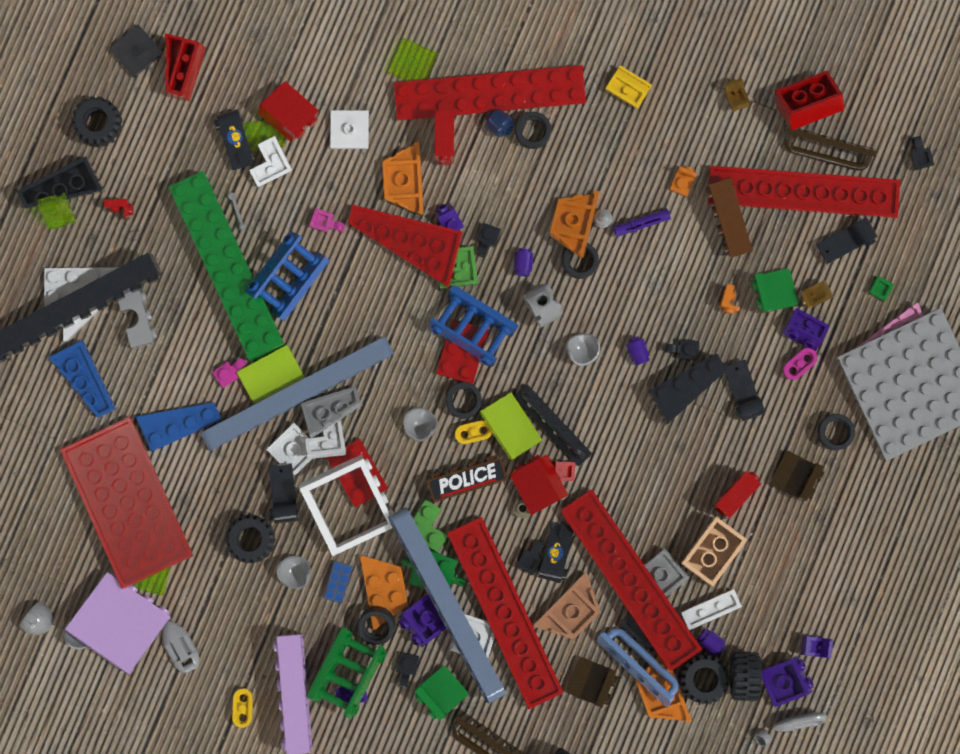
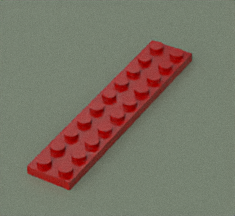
(490, 92)
(811, 192)
(631, 580)
(505, 613)

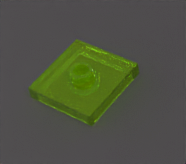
(412, 61)

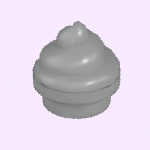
(602, 218)

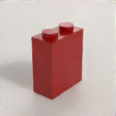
(288, 112)
(444, 137)
(538, 483)
(737, 494)

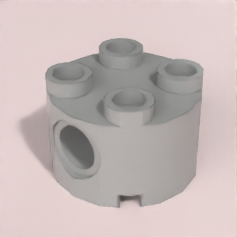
(542, 313)

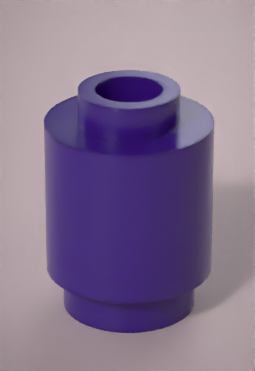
(523, 262)
(638, 350)
(711, 642)

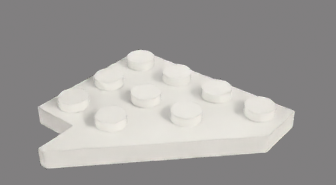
(63, 281)

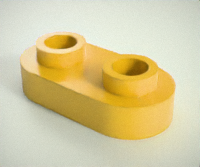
(473, 432)
(241, 707)

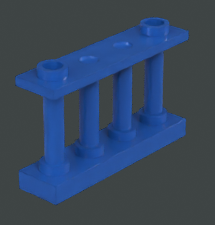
(300, 285)
(489, 317)

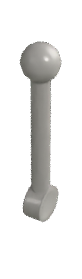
(232, 197)

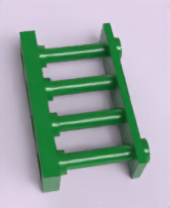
(336, 657)

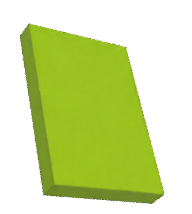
(270, 374)
(510, 426)

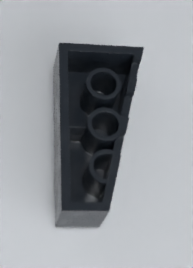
(74, 180)
(678, 392)

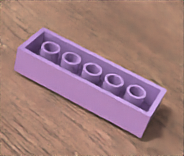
(293, 692)

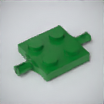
(447, 566)

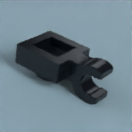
(921, 156)
(488, 237)
(686, 349)
(530, 560)
(407, 665)

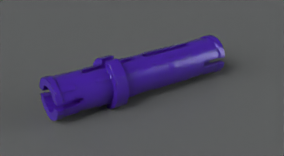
(642, 222)

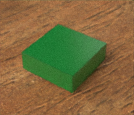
(881, 288)

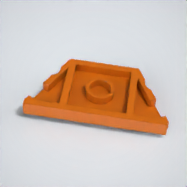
(404, 180)
(574, 221)
(384, 587)
(655, 709)

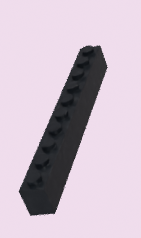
(78, 305)

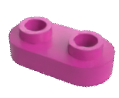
(799, 364)

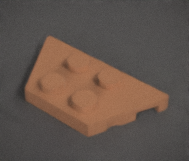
(571, 611)

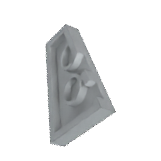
(329, 409)

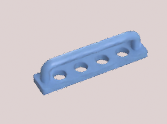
(605, 641)

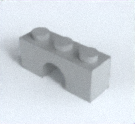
(142, 333)

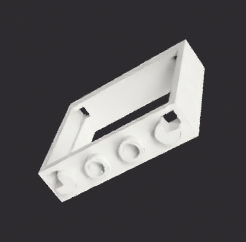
(331, 474)

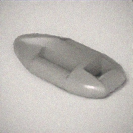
(179, 647)
(800, 721)

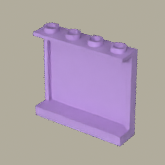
(118, 623)

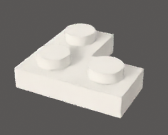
(275, 164)
(327, 446)

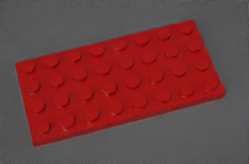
(126, 503)

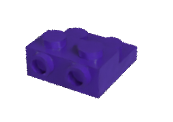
(422, 621)
(787, 681)

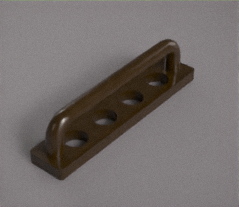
(869, 152)
(464, 720)

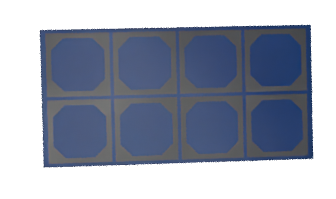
(338, 582)

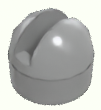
(763, 738)

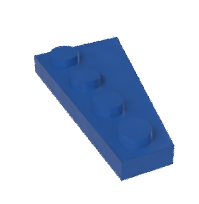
(82, 373)
(170, 426)

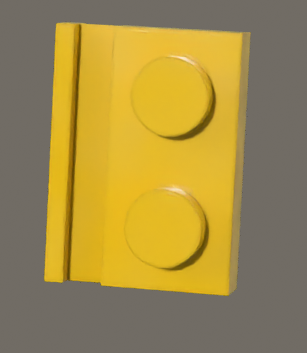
(628, 87)

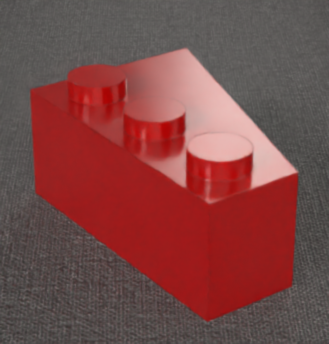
(182, 66)

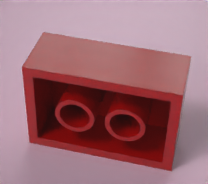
(809, 100)

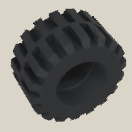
(87, 109)
(235, 530)
(745, 676)
(721, 682)

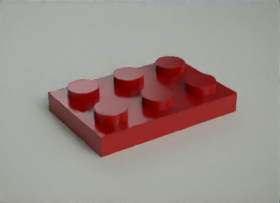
(457, 362)
(355, 480)

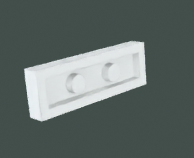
(711, 609)

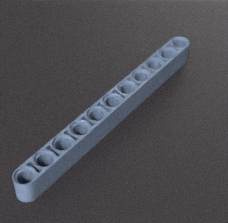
(297, 393)
(446, 605)

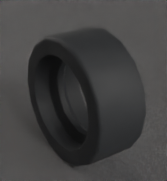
(533, 116)
(583, 274)
(468, 386)
(850, 429)
(371, 638)

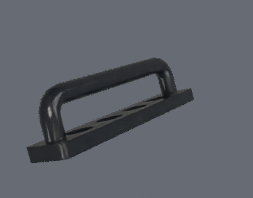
(554, 423)

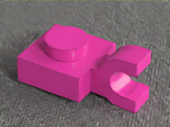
(324, 221)
(228, 373)

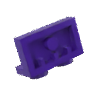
(806, 329)

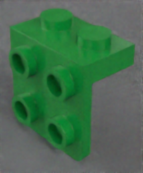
(774, 290)
(441, 693)

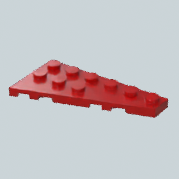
(420, 243)

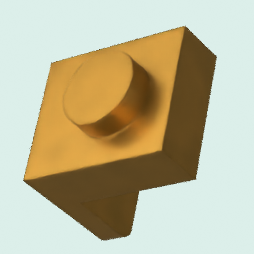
(736, 95)
(816, 294)

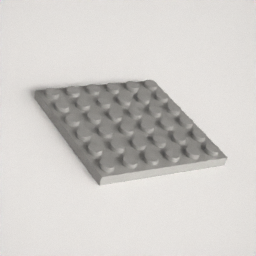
(907, 383)

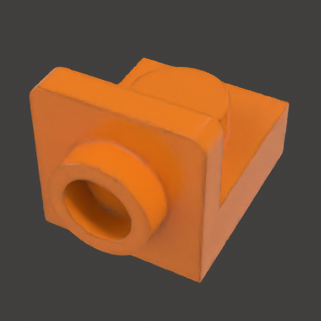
(683, 180)
(727, 297)

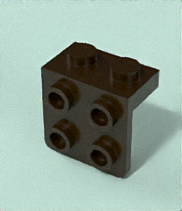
(797, 476)
(592, 682)

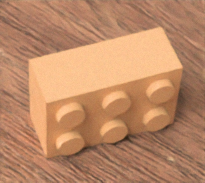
(713, 551)

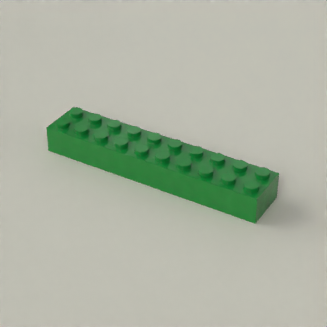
(226, 265)

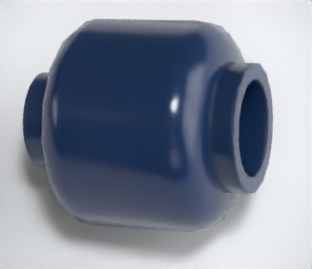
(499, 123)

